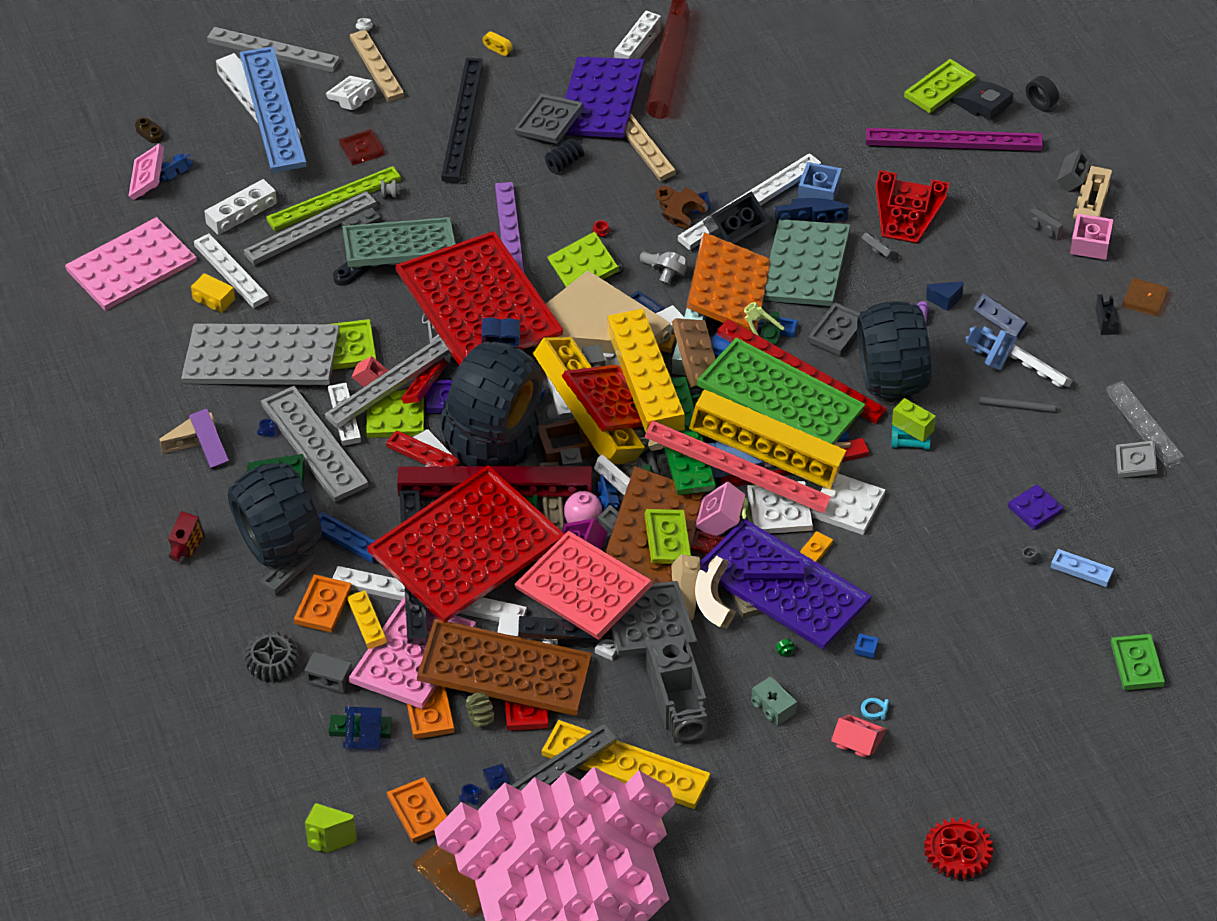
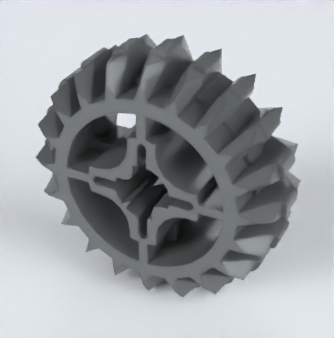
(259, 652)

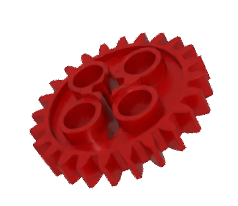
(958, 848)

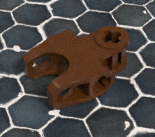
(678, 205)

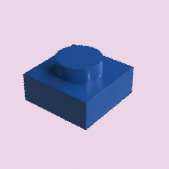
(866, 645)

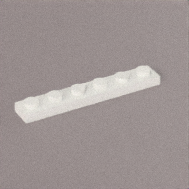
(231, 270)

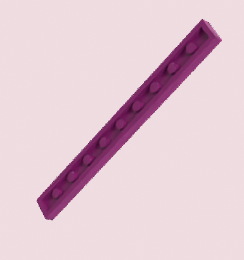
(954, 139)

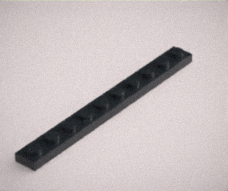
(462, 120)
(415, 610)

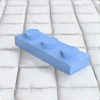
(1082, 568)

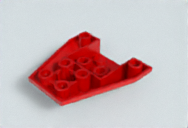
(906, 206)

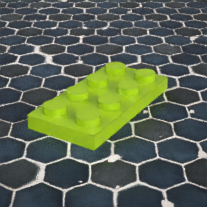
(939, 85)

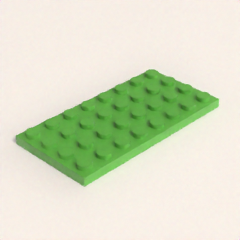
(780, 392)

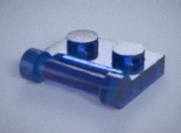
(369, 727)

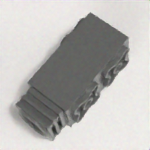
(677, 687)

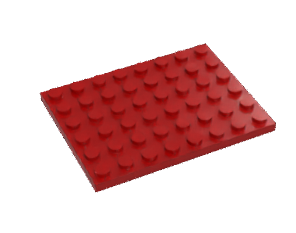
(475, 283)
(465, 543)

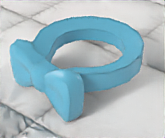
(882, 715)

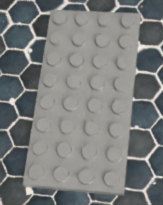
(261, 354)

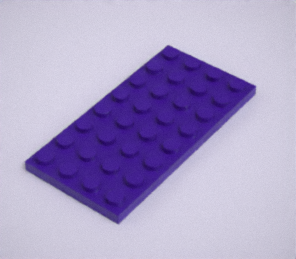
(810, 606)

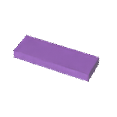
(208, 438)

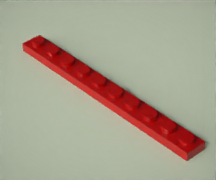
(731, 330)

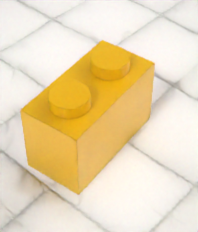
(213, 293)

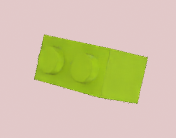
(913, 420)

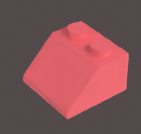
(857, 735)

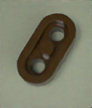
(149, 130)

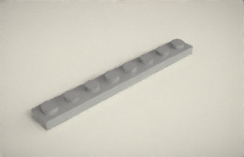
(283, 51)
(308, 228)
(387, 383)

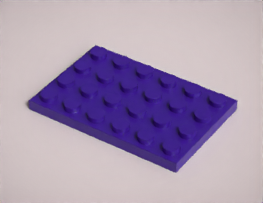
(608, 94)

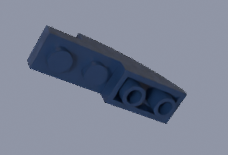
(812, 209)

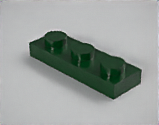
(338, 726)

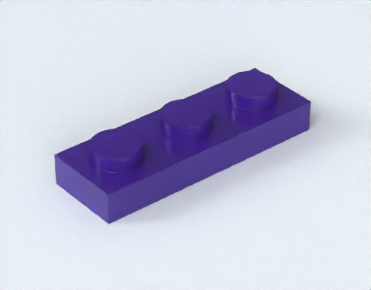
(773, 568)

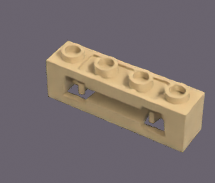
(1100, 180)

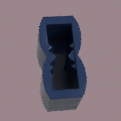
(501, 331)

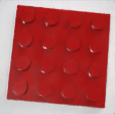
(604, 396)

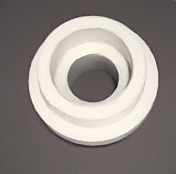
(364, 24)

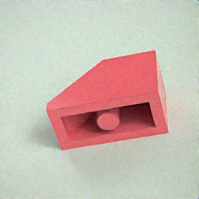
(368, 371)

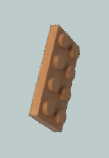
(694, 348)

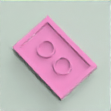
(146, 171)

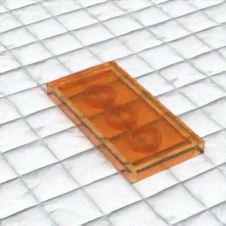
(442, 871)

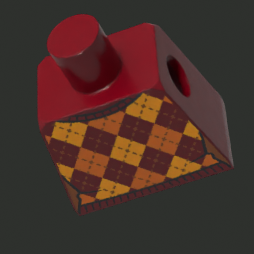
(185, 536)

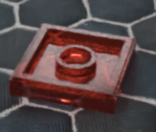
(361, 147)

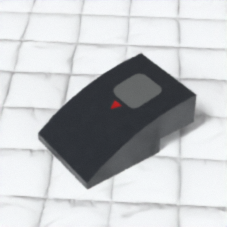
(983, 98)

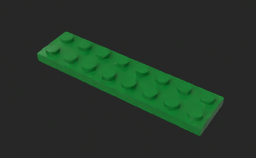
(688, 473)

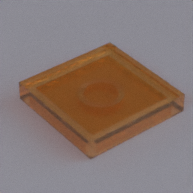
(1145, 296)

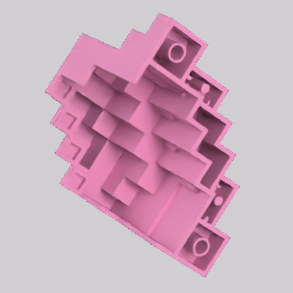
(564, 848)

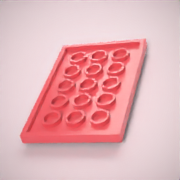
(583, 585)

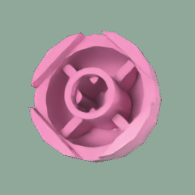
(582, 506)

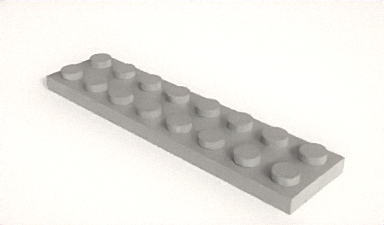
(316, 443)

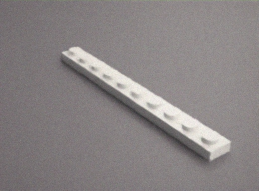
(762, 192)
(394, 589)

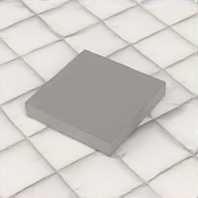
(1136, 459)

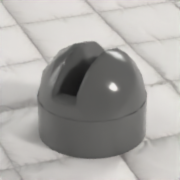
(1026, 554)

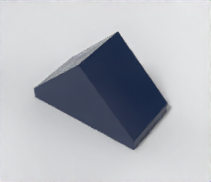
(944, 294)

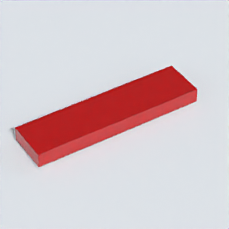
(423, 382)
(420, 451)

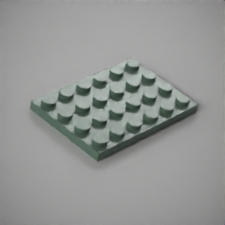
(395, 241)
(806, 262)

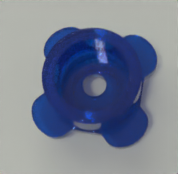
(266, 428)
(470, 789)

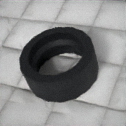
(1049, 90)

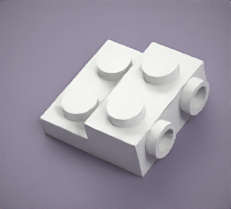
(352, 92)

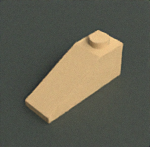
(180, 437)
(685, 571)

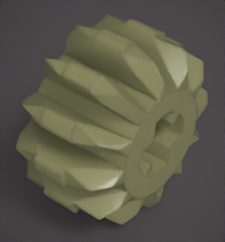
(479, 710)

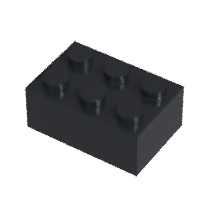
(737, 219)

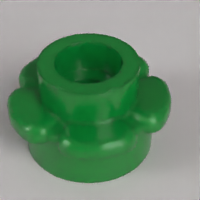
(785, 647)

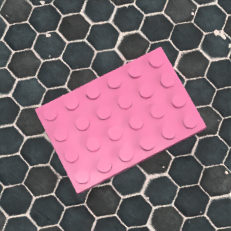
(130, 263)
(395, 665)

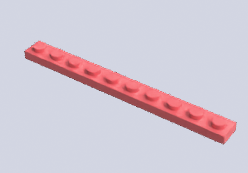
(737, 466)

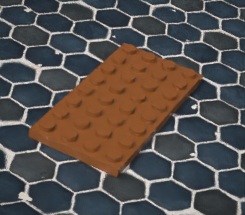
(629, 536)
(504, 667)

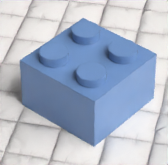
(819, 181)

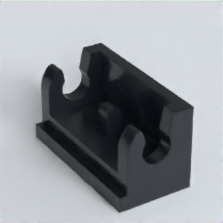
(1106, 316)

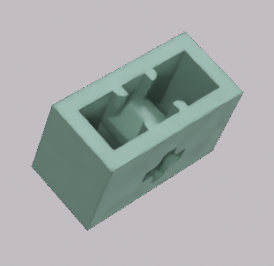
(773, 701)

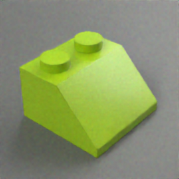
(329, 829)

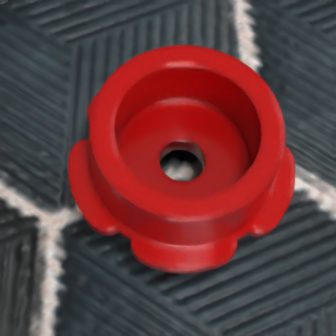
(601, 228)

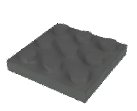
(549, 118)

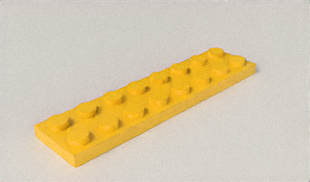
(624, 761)

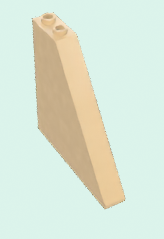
(584, 311)

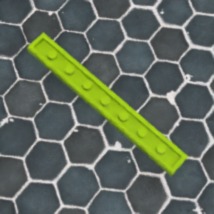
(331, 199)

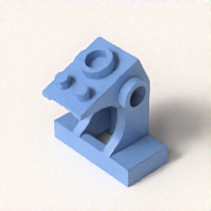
(982, 340)

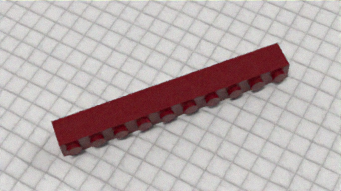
(526, 480)

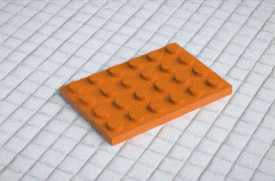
(727, 281)

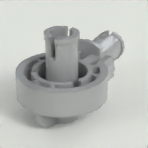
(670, 263)

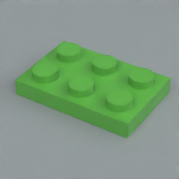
(1137, 662)

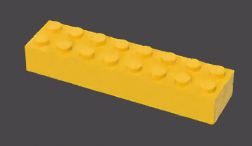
(563, 354)
(645, 370)
(767, 439)

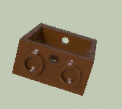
(562, 429)

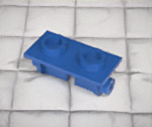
(180, 162)
(606, 493)

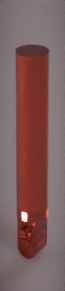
(668, 60)

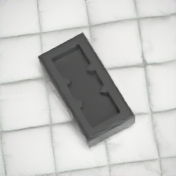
(879, 246)

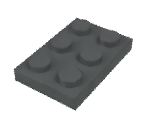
(835, 329)

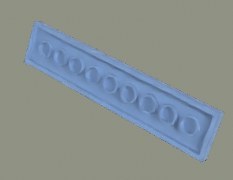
(272, 109)

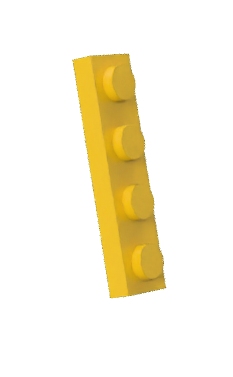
(366, 619)

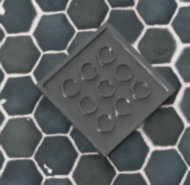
(653, 617)

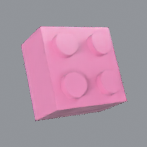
(1091, 236)
(720, 509)

